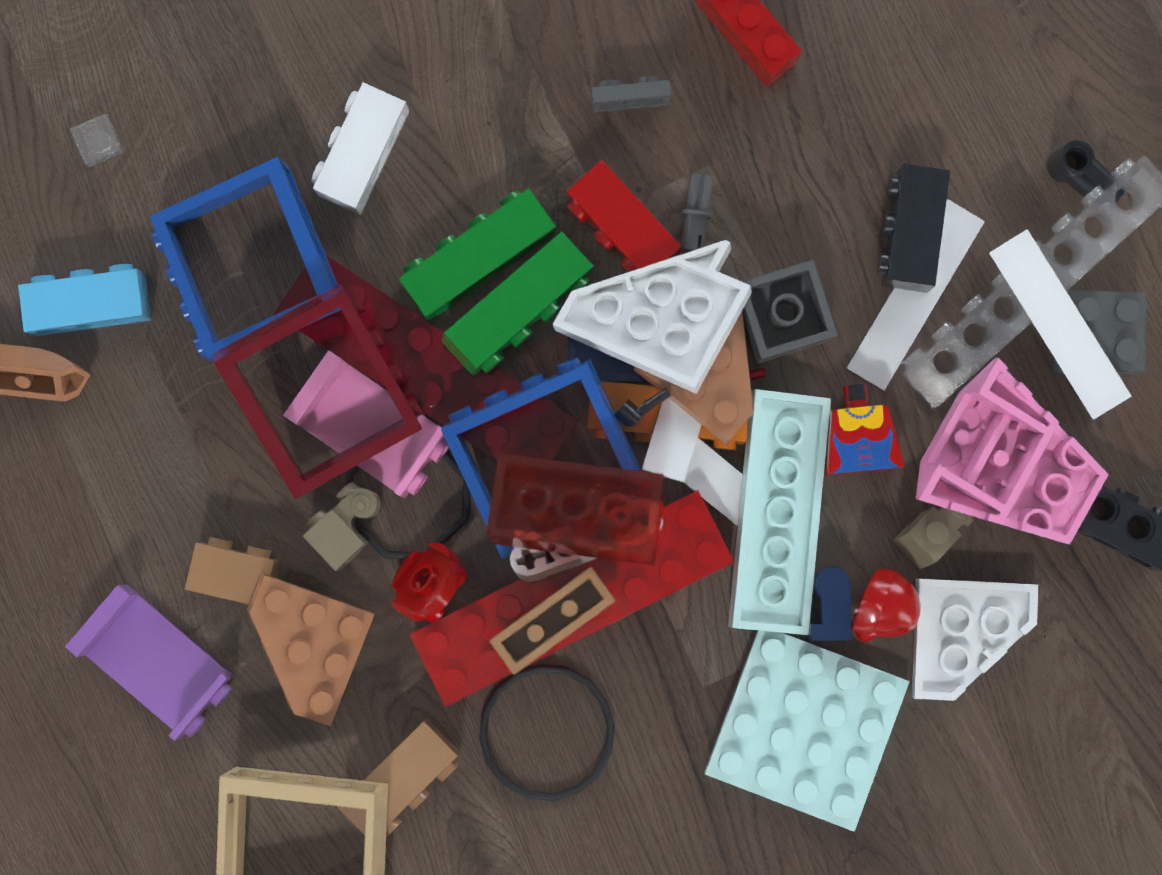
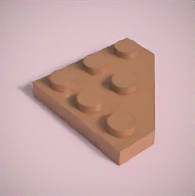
(725, 395)
(308, 644)

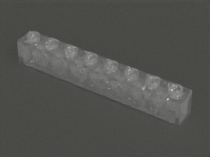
(1144, 185)

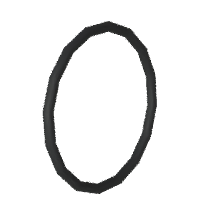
(608, 743)

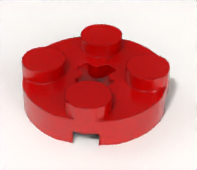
(428, 600)

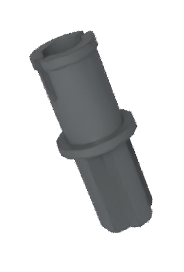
(696, 212)

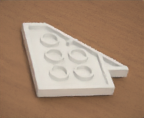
(661, 315)

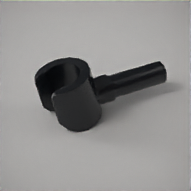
(630, 414)

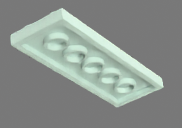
(779, 513)

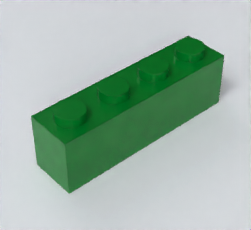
(477, 254)
(517, 305)

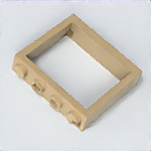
(324, 790)

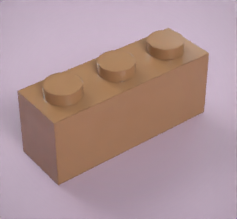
(552, 620)
(408, 773)

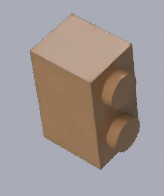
(228, 572)

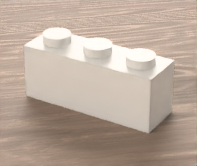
(360, 148)

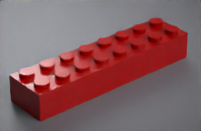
(459, 645)

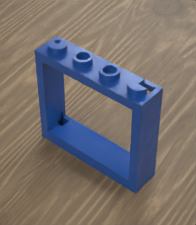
(179, 272)
(532, 389)

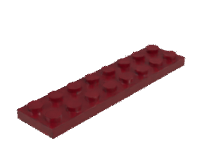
(432, 371)

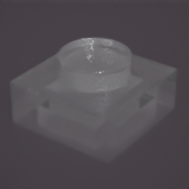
(97, 140)

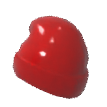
(886, 607)

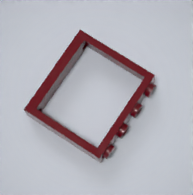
(228, 357)

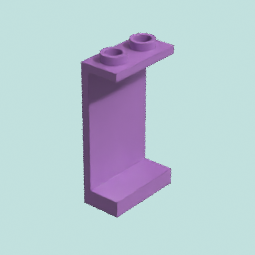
(153, 660)

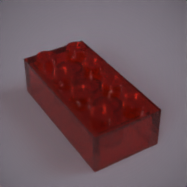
(576, 509)

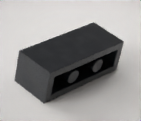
(914, 228)

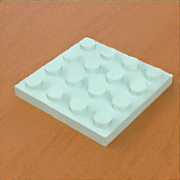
(806, 728)

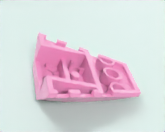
(1009, 461)

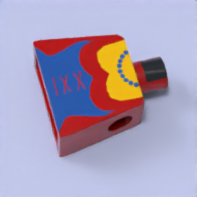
(861, 436)

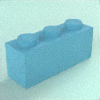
(84, 300)

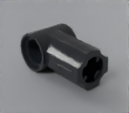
(1088, 170)

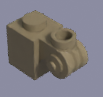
(335, 533)
(931, 535)

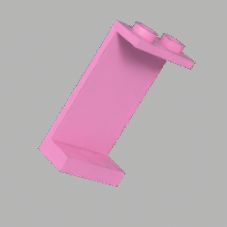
(348, 407)

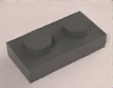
(614, 95)

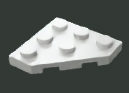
(966, 631)

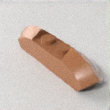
(39, 374)

